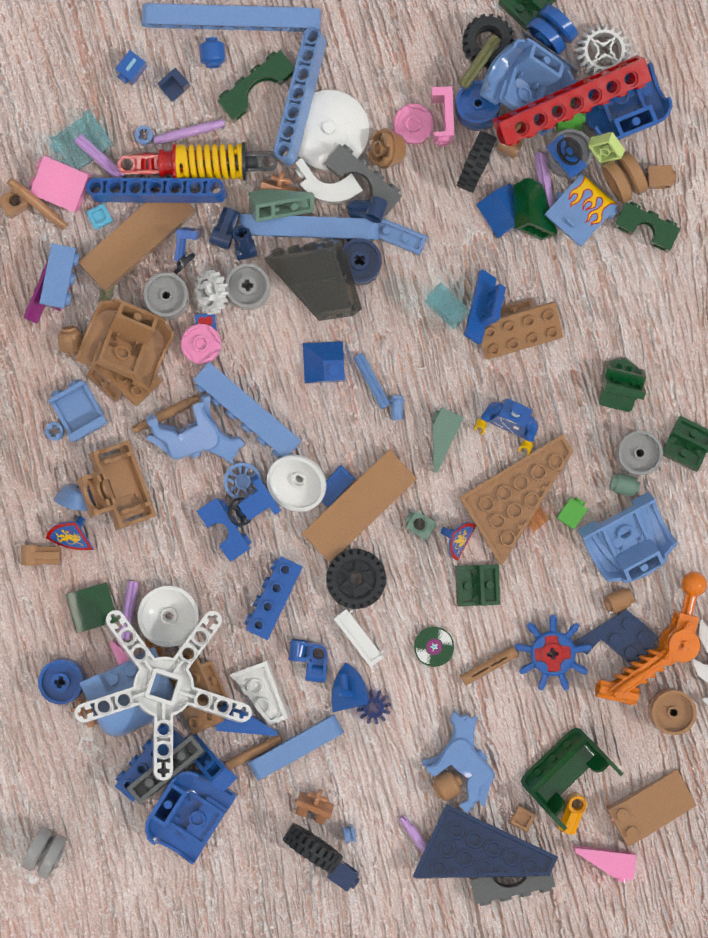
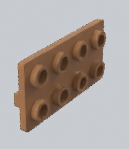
(521, 327)
(117, 385)
(207, 679)

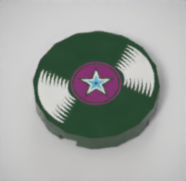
(434, 646)

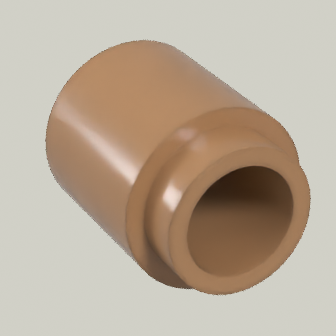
(618, 600)

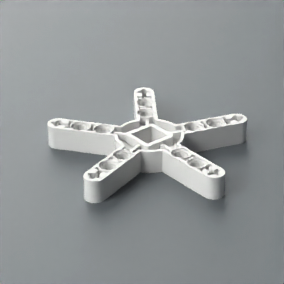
(173, 668)

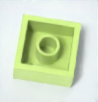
(606, 147)

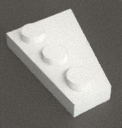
(262, 690)

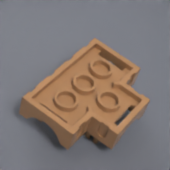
(117, 487)

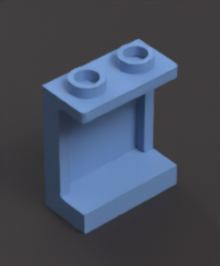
(78, 410)

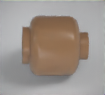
(70, 339)
(447, 785)

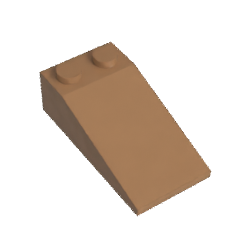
(651, 807)

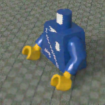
(512, 418)

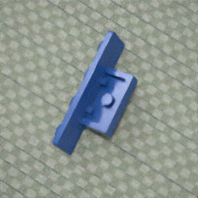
(485, 306)

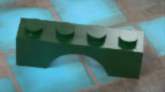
(275, 69)

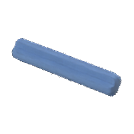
(371, 380)

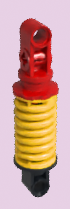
(199, 163)

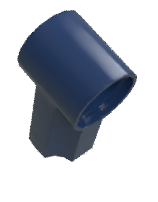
(368, 209)
(222, 233)
(244, 244)

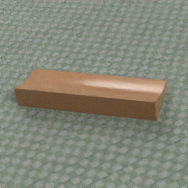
(134, 241)
(359, 506)

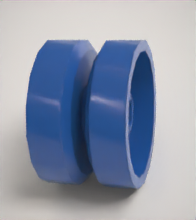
(552, 29)
(475, 117)
(50, 684)

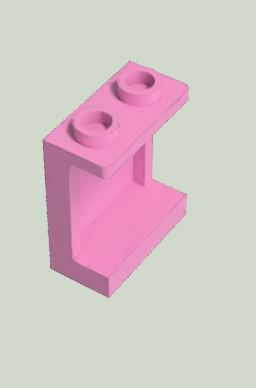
(445, 96)
(60, 183)

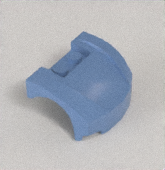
(629, 542)

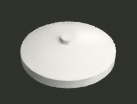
(333, 121)

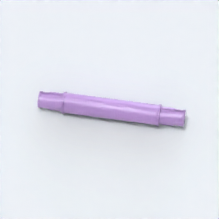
(189, 131)
(413, 833)

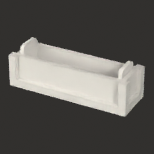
(358, 637)

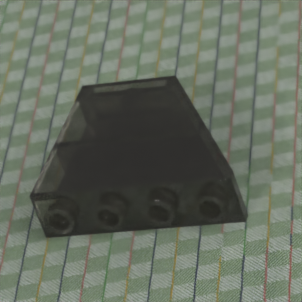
(318, 277)

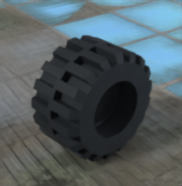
(486, 24)

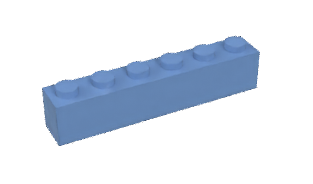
(247, 410)

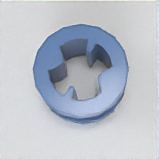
(138, 135)
(50, 426)
(349, 834)

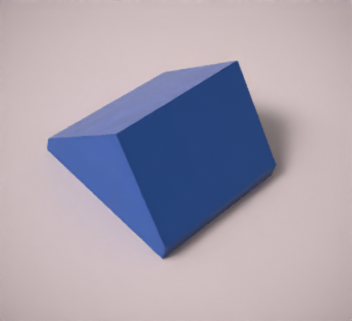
(499, 210)

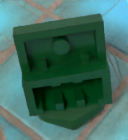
(621, 384)

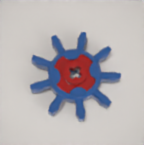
(562, 644)

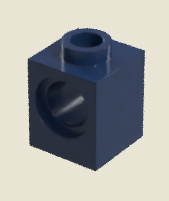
(344, 876)

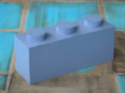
(59, 276)

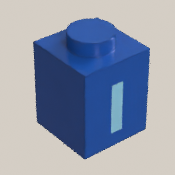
(130, 68)

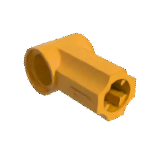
(572, 815)

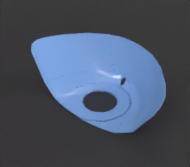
(71, 498)

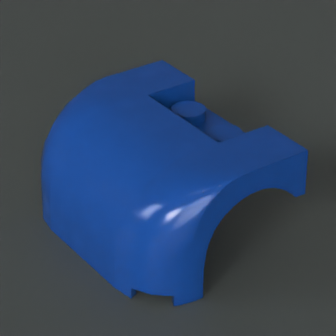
(632, 112)
(188, 814)

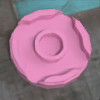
(413, 123)
(201, 343)

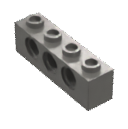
(183, 756)

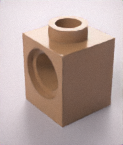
(660, 176)
(12, 211)

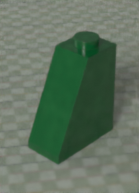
(530, 210)

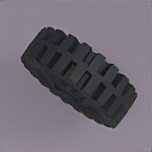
(476, 161)
(353, 562)
(312, 848)

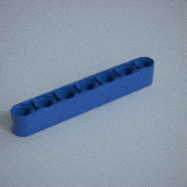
(163, 196)

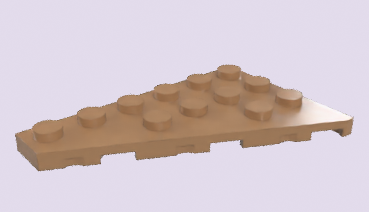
(510, 498)

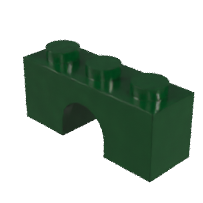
(663, 231)

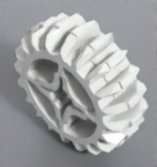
(597, 46)

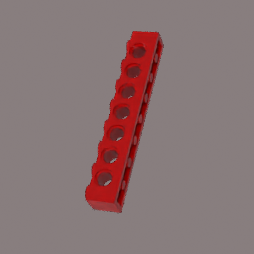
(506, 123)

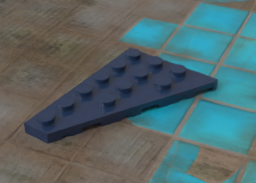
(474, 849)

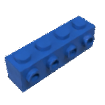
(273, 598)
(142, 764)

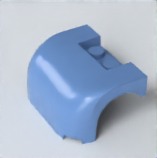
(524, 74)
(120, 679)

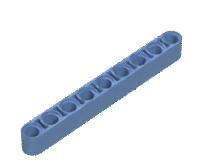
(230, 17)

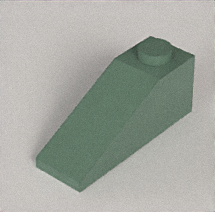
(275, 203)
(443, 431)

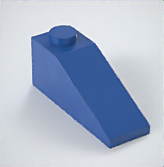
(251, 726)
(214, 768)

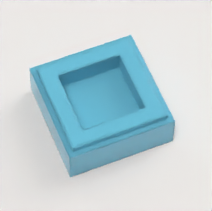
(99, 216)

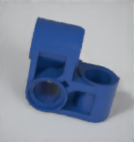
(303, 652)

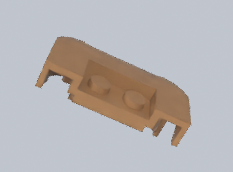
(126, 341)

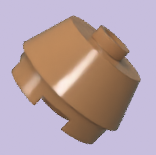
(387, 148)

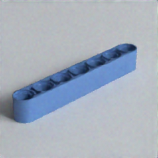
(297, 87)
(312, 227)

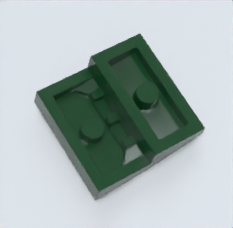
(524, 10)
(687, 444)
(477, 585)
(90, 607)

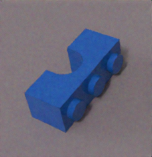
(236, 543)

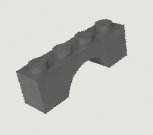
(343, 161)
(488, 889)

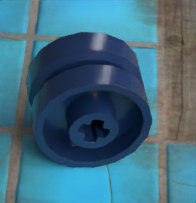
(370, 255)

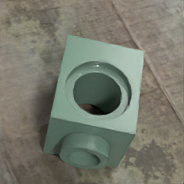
(426, 531)

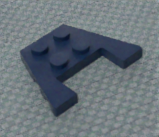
(622, 634)

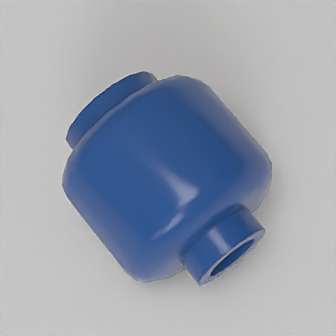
(212, 53)

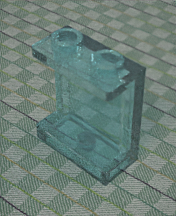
(71, 152)
(447, 306)

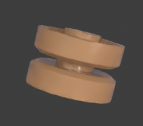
(624, 177)
(660, 708)

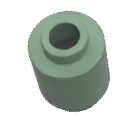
(624, 484)

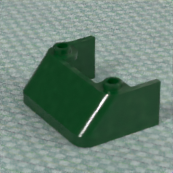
(561, 768)

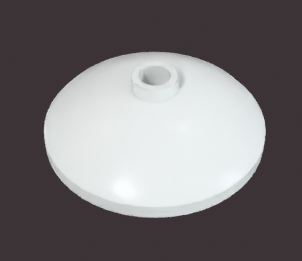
(292, 491)
(153, 618)

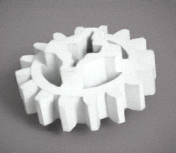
(210, 292)

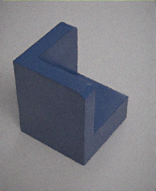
(174, 84)

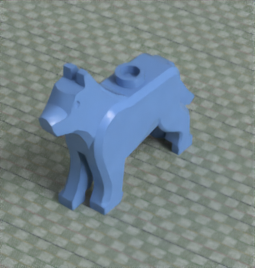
(195, 437)
(465, 759)

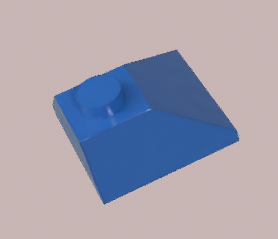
(323, 362)

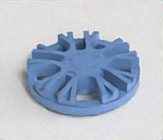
(241, 481)

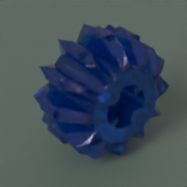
(374, 714)

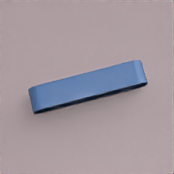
(295, 747)

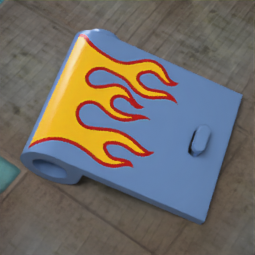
(581, 210)

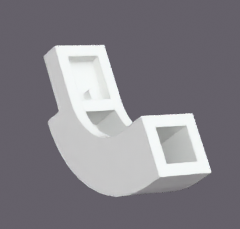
(326, 193)

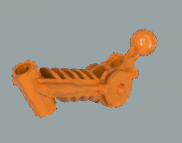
(676, 644)

